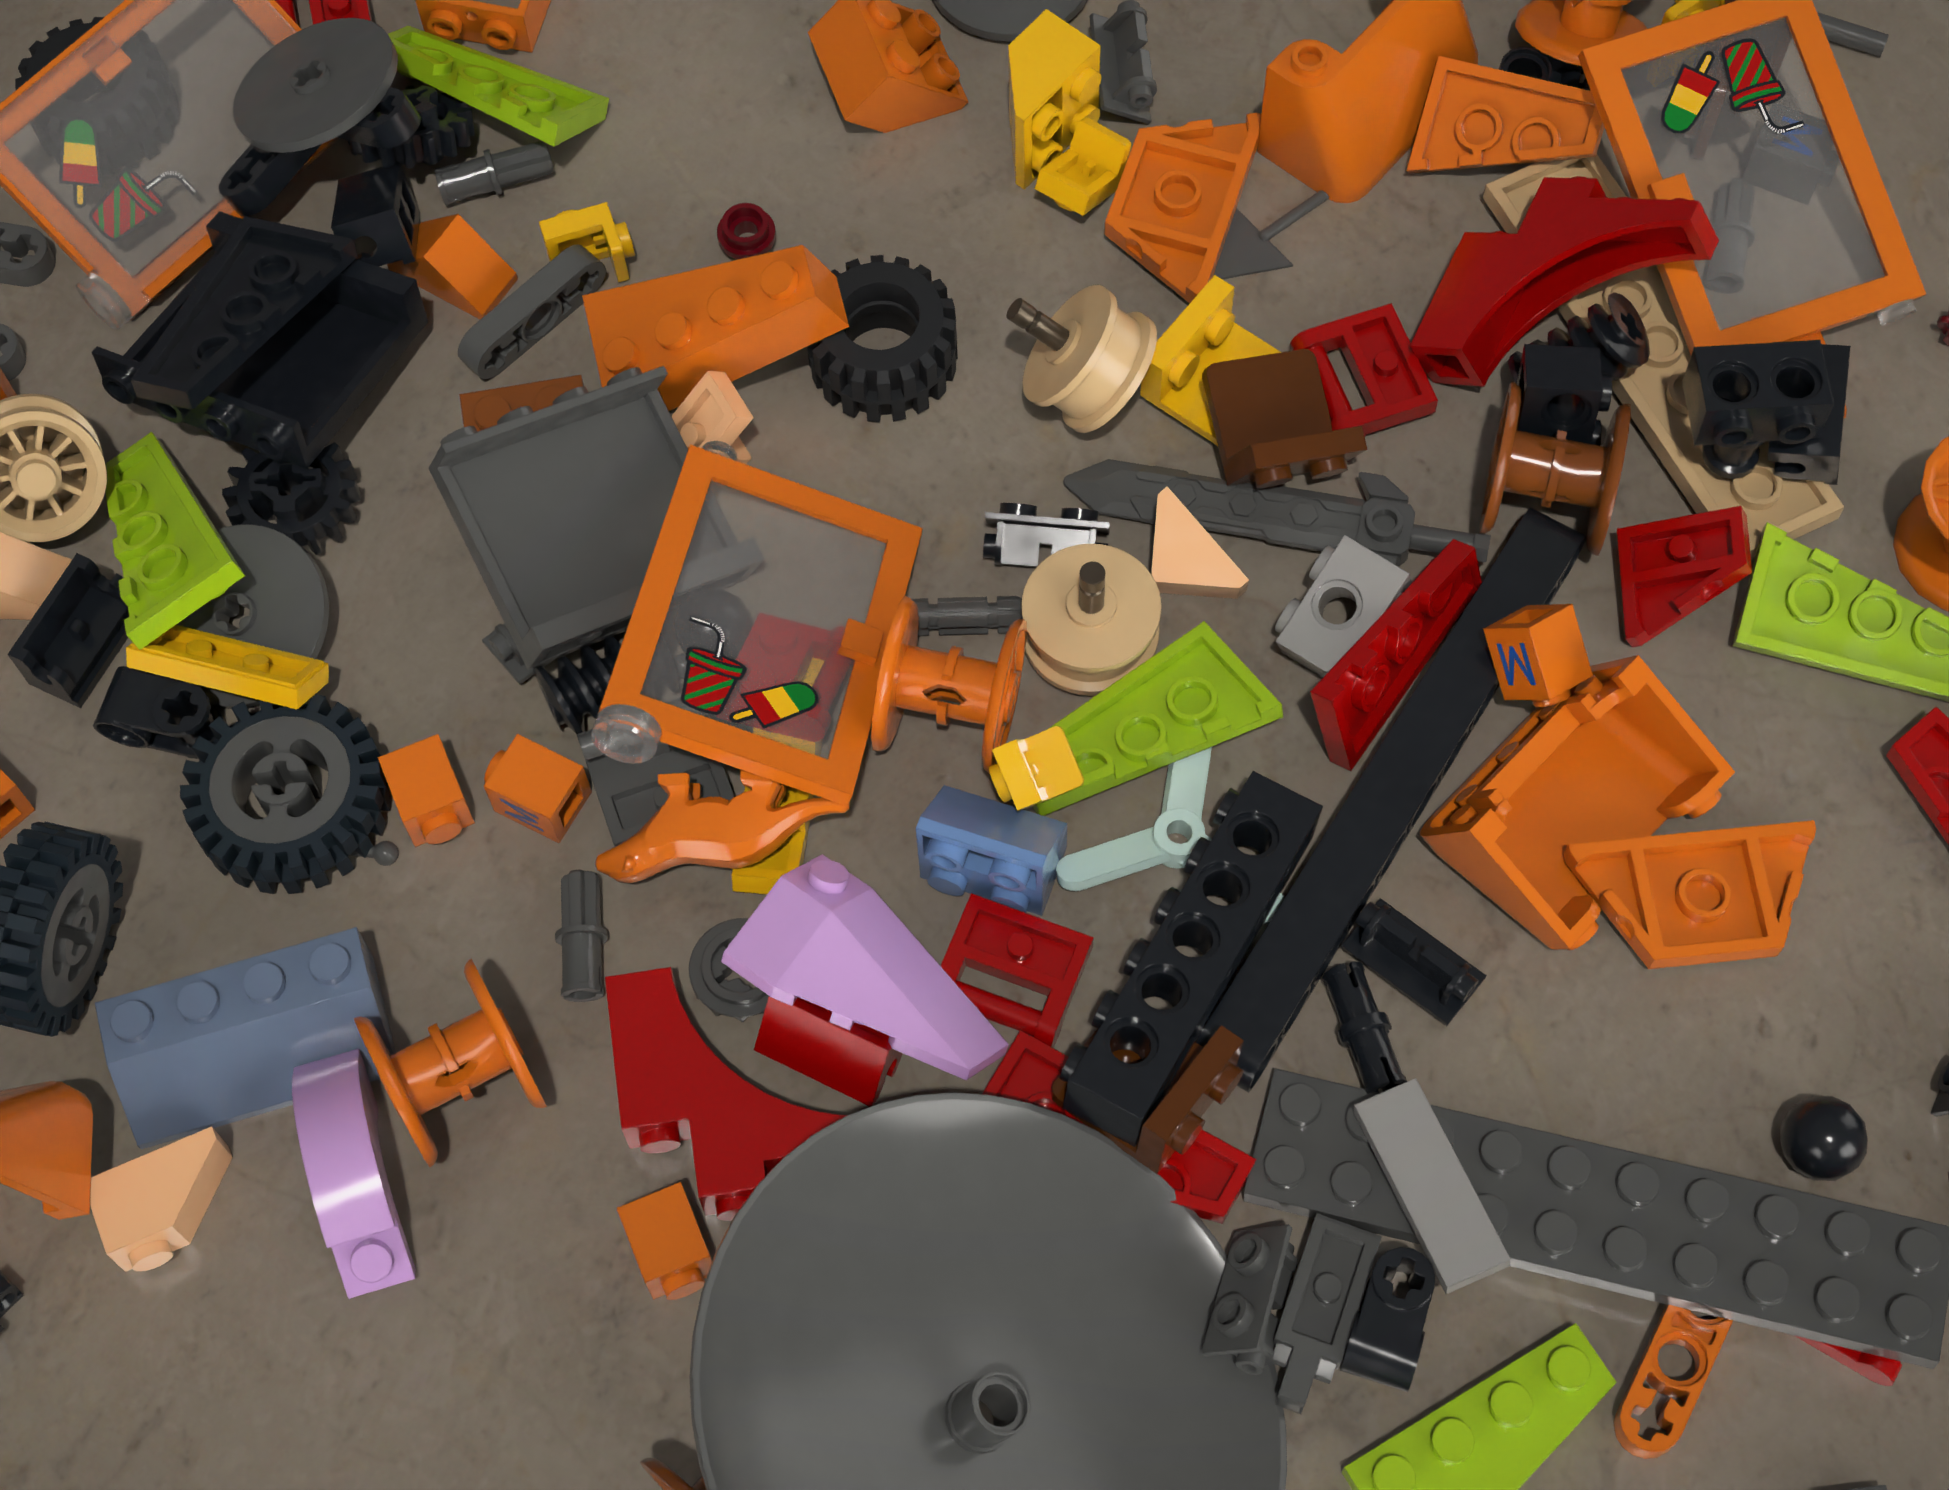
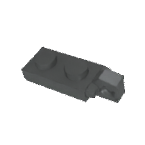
(1322, 1306)

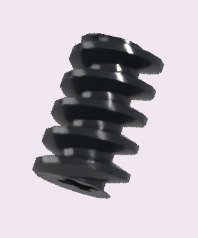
(1618, 335)
(577, 689)

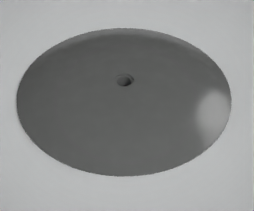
(960, 1262)

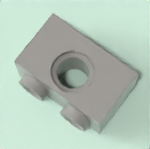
(1339, 572)

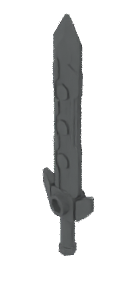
(1270, 513)

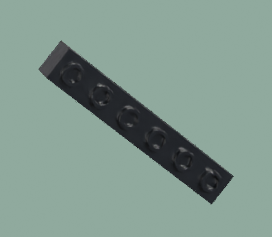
(1124, 1095)

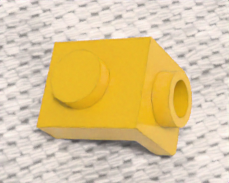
(1087, 170)
(592, 229)
(1035, 768)

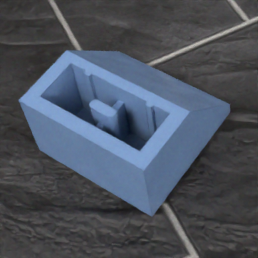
(989, 850)

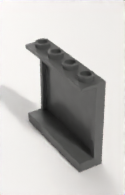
(565, 508)

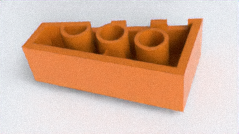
(715, 319)

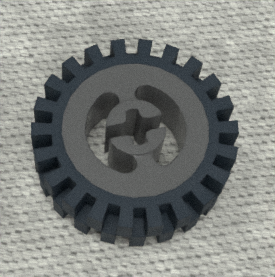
(299, 833)
(54, 924)

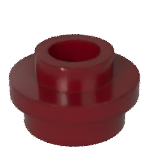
(746, 219)

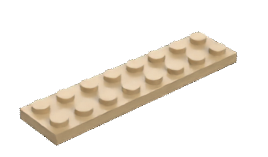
(1657, 386)

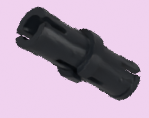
(1363, 1027)

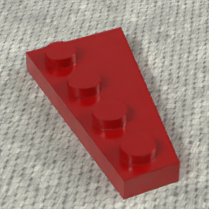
(1203, 1177)

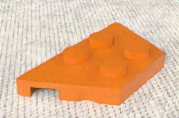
(1182, 198)
(1698, 891)

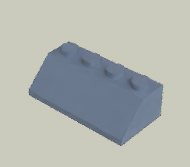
(231, 1035)

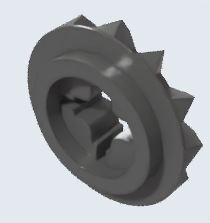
(709, 974)

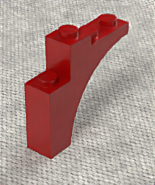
(1564, 246)
(681, 1091)

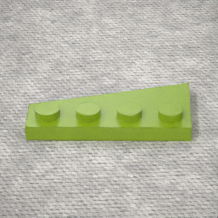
(502, 89)
(163, 541)
(1838, 621)
(1163, 712)
(1497, 1428)

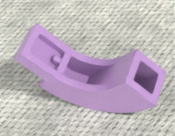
(347, 1173)

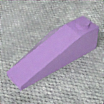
(848, 952)

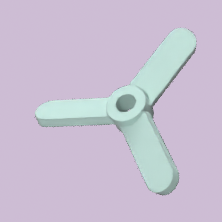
(1150, 847)

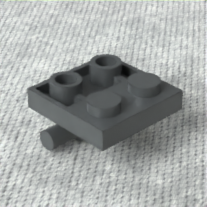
(632, 792)

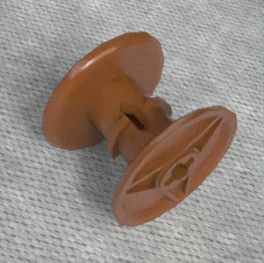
(1556, 469)

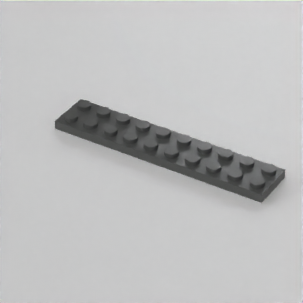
(1631, 1223)

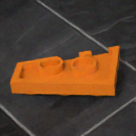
(1501, 118)

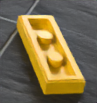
(231, 666)

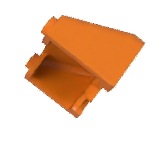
(1356, 113)
(1571, 773)
(48, 1146)

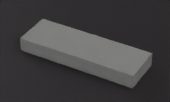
(1431, 1186)

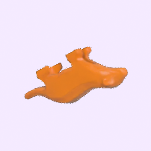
(711, 828)

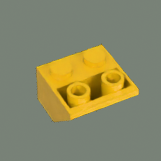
(1050, 90)

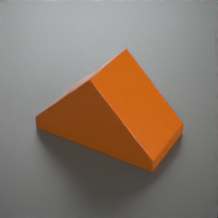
(458, 266)

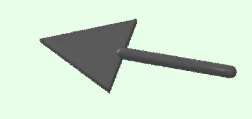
(1250, 251)

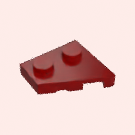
(1678, 567)

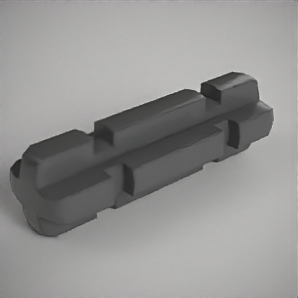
(968, 614)

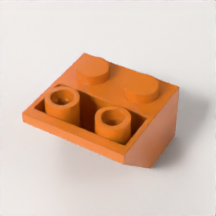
(886, 64)

